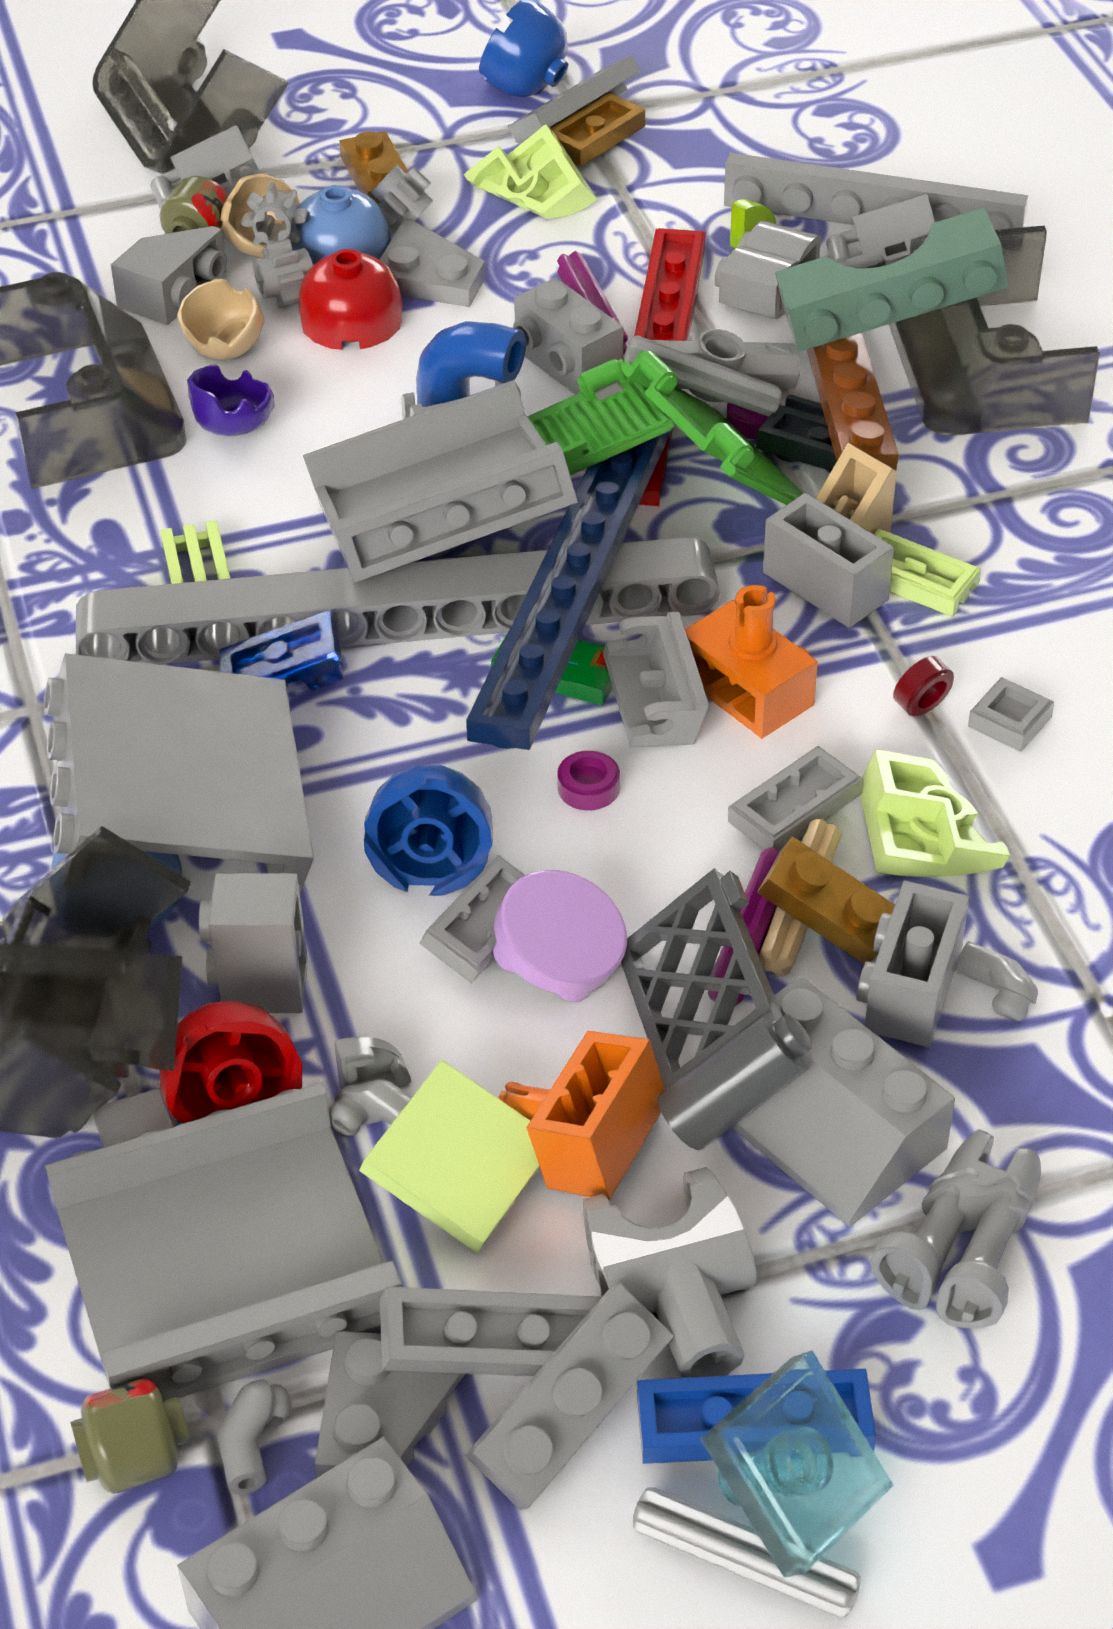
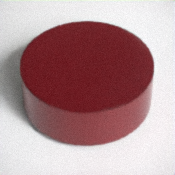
(923, 686)

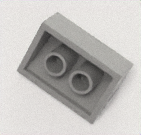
(855, 1117)
(334, 1555)

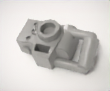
(219, 158)
(884, 234)

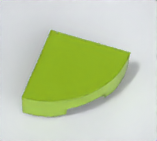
(745, 217)

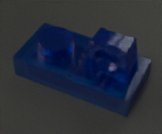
(295, 652)

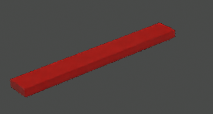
(669, 309)

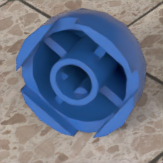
(528, 51)
(428, 829)

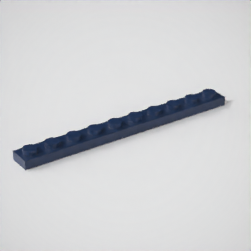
(561, 600)

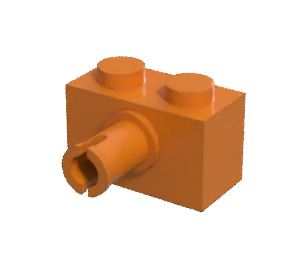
(750, 665)
(593, 1114)

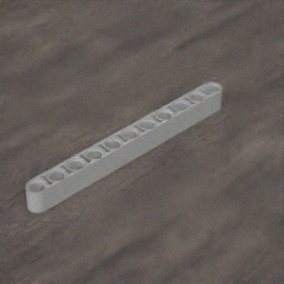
(393, 607)

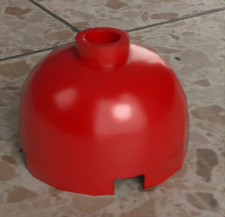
(350, 300)
(228, 1059)

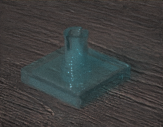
(796, 1464)

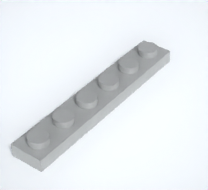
(844, 193)

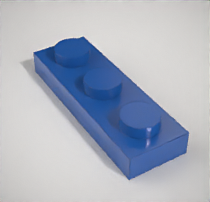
(682, 1410)

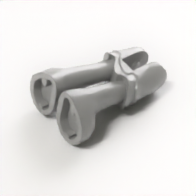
(962, 1200)

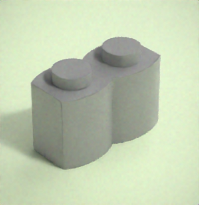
(748, 273)

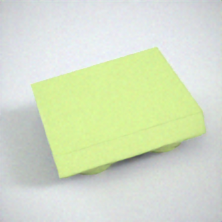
(455, 1156)

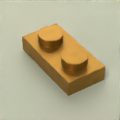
(598, 127)
(369, 159)
(825, 899)

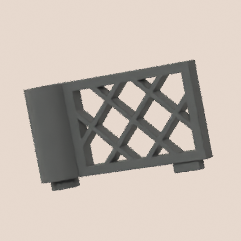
(733, 1065)

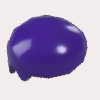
(229, 405)

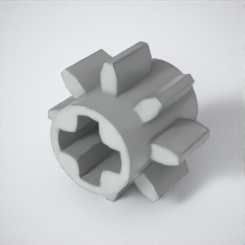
(402, 195)
(285, 209)
(281, 272)

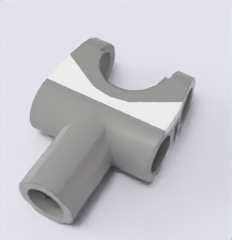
(679, 1270)

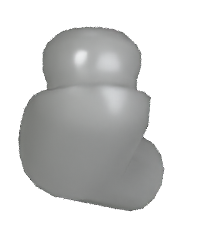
(1002, 973)
(365, 1105)
(238, 1433)

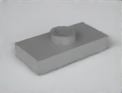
(793, 798)
(465, 930)

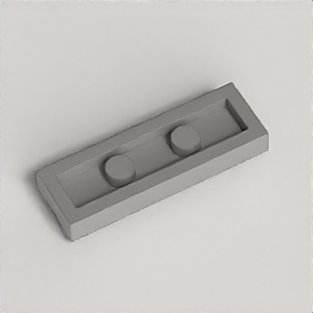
(574, 99)
(475, 1329)
(569, 1396)

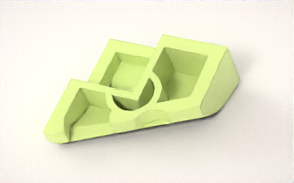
(535, 177)
(921, 822)

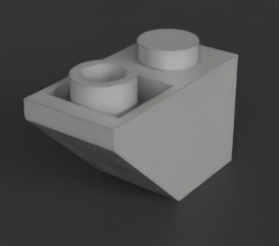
(164, 269)

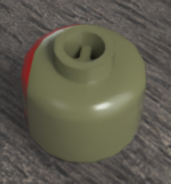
(193, 205)
(129, 1435)

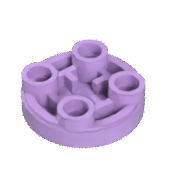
(559, 933)

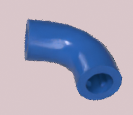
(467, 352)

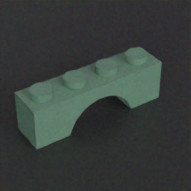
(837, 301)

